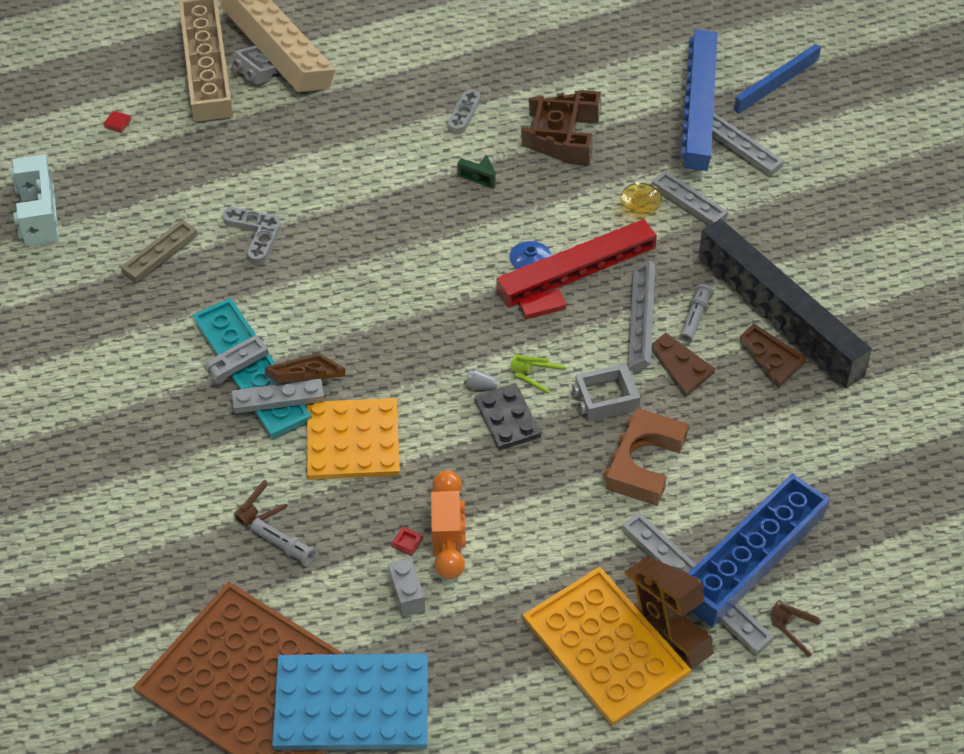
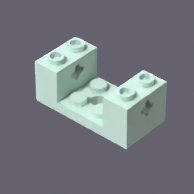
(37, 217)

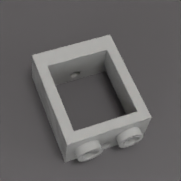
(607, 408)

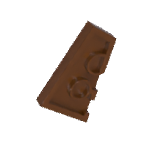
(683, 365)

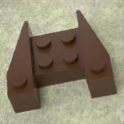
(556, 125)
(664, 600)

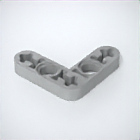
(262, 231)

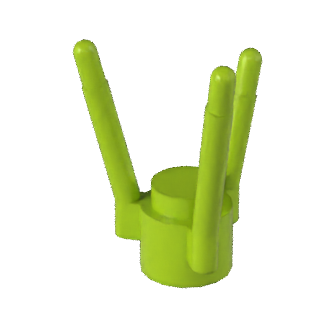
(523, 364)

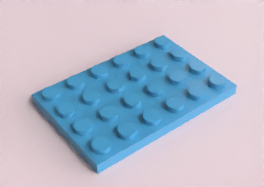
(351, 702)

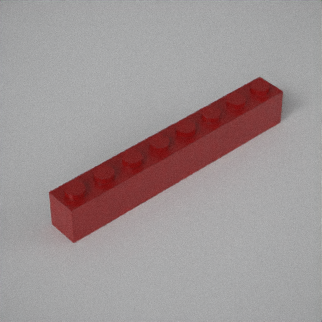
(576, 262)

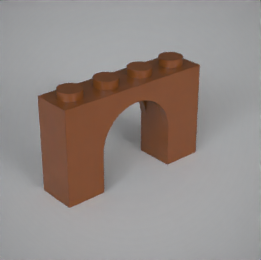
(643, 430)

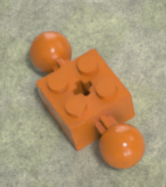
(448, 525)

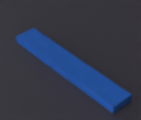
(777, 78)

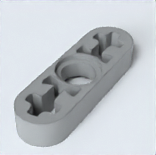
(464, 118)

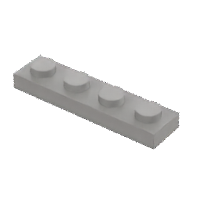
(689, 198)
(277, 396)

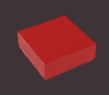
(117, 121)
(407, 541)

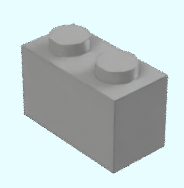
(406, 587)

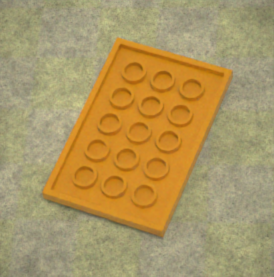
(606, 646)

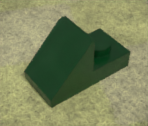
(478, 173)

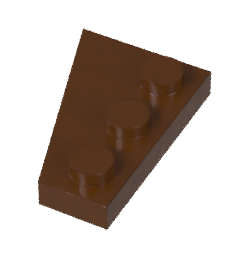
(771, 354)
(304, 368)

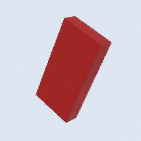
(542, 304)

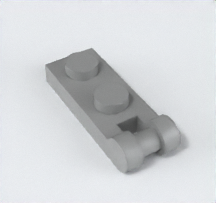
(236, 359)

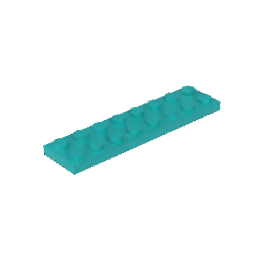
(224, 329)

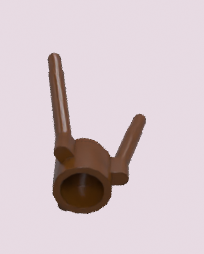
(247, 512)
(785, 613)

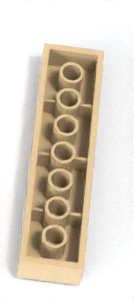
(281, 43)
(205, 60)

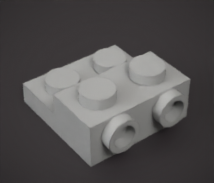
(253, 65)

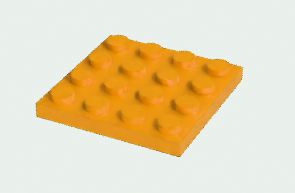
(353, 439)

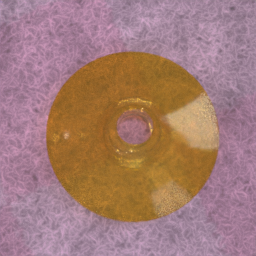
(641, 198)

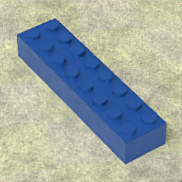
(756, 546)

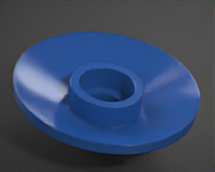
(521, 255)

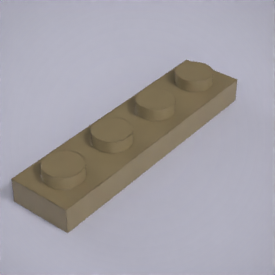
(159, 251)

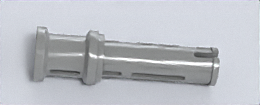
(698, 306)
(292, 546)

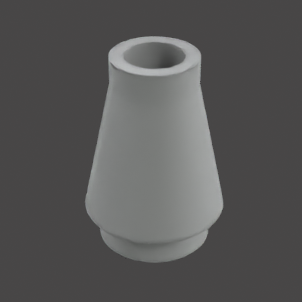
(481, 381)

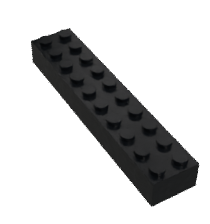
(784, 303)

